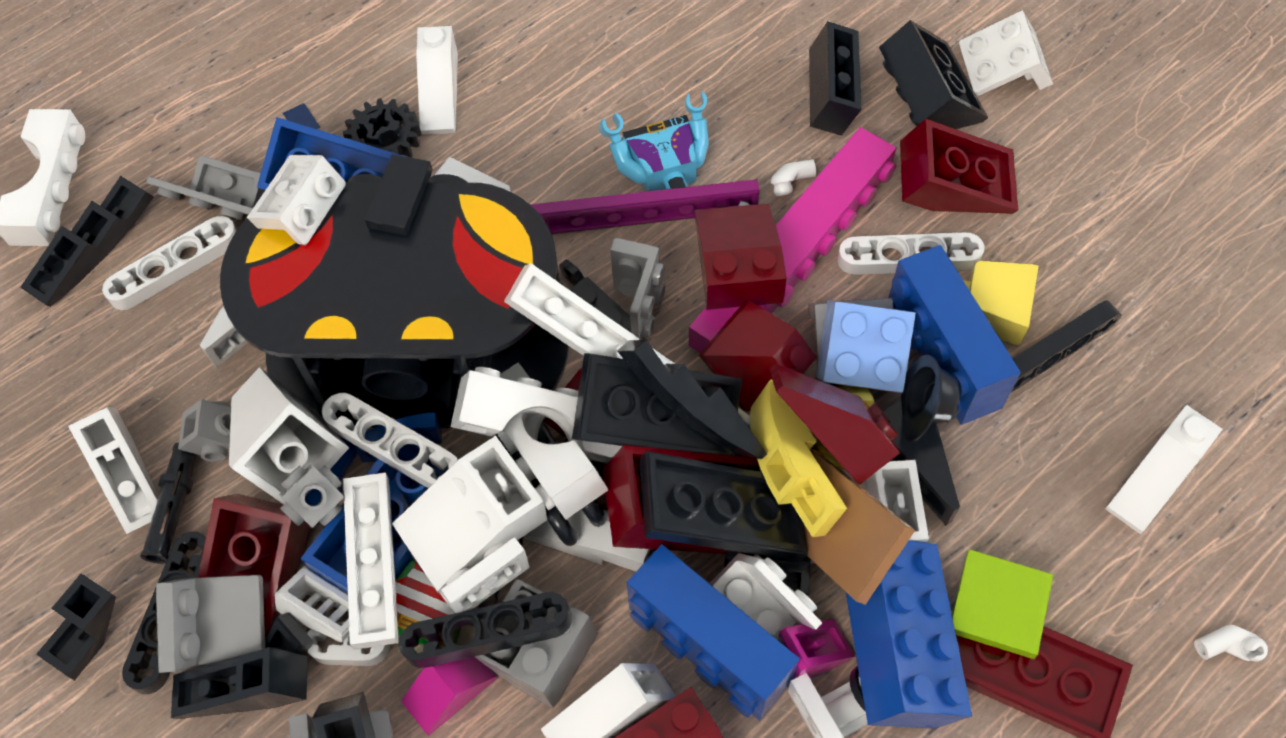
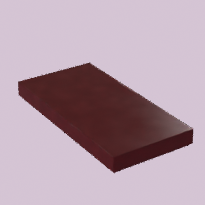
(1063, 686)

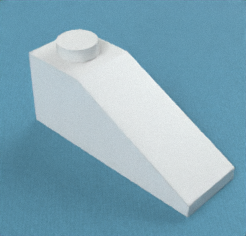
(437, 79)
(117, 467)
(1163, 469)

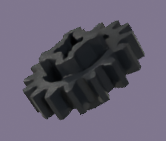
(382, 127)

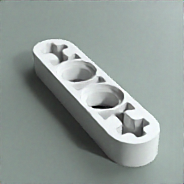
(907, 246)
(169, 257)
(387, 447)

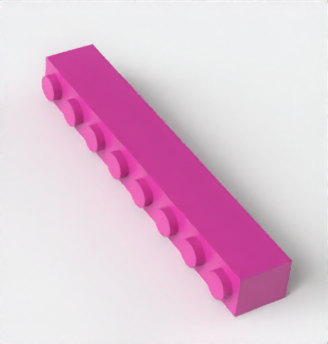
(816, 219)

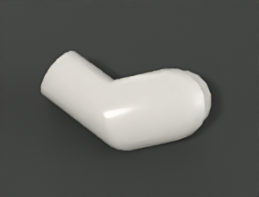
(791, 172)
(1232, 641)

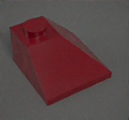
(752, 345)

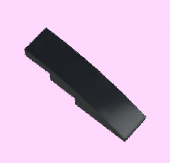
(93, 237)
(701, 407)

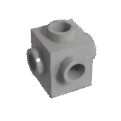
(206, 430)
(296, 487)

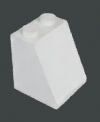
(277, 433)

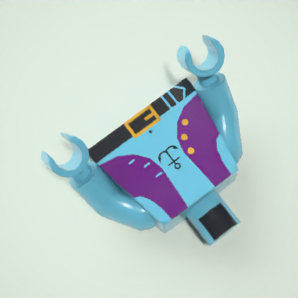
(663, 152)

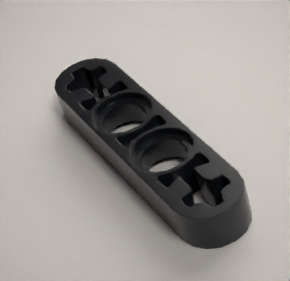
(1065, 341)
(486, 637)
(137, 656)

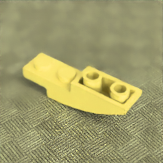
(789, 464)

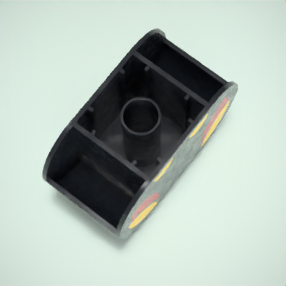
(390, 310)

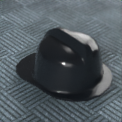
(928, 397)

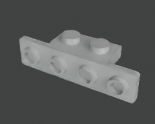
(219, 185)

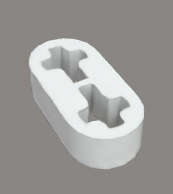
(344, 653)

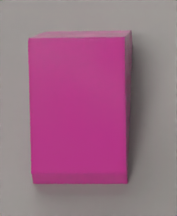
(817, 649)
(445, 690)

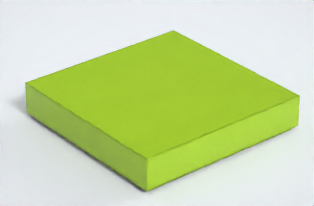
(1001, 603)

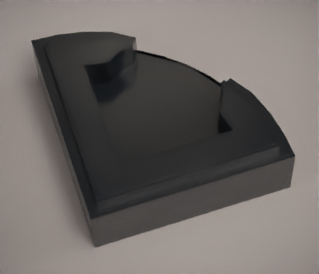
(288, 635)

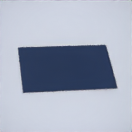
(301, 115)

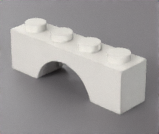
(34, 211)
(489, 402)
(562, 469)

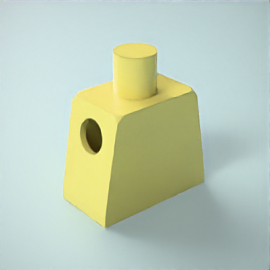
(1005, 296)

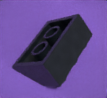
(930, 78)

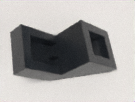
(83, 631)

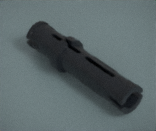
(157, 544)

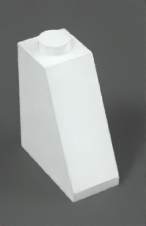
(613, 704)

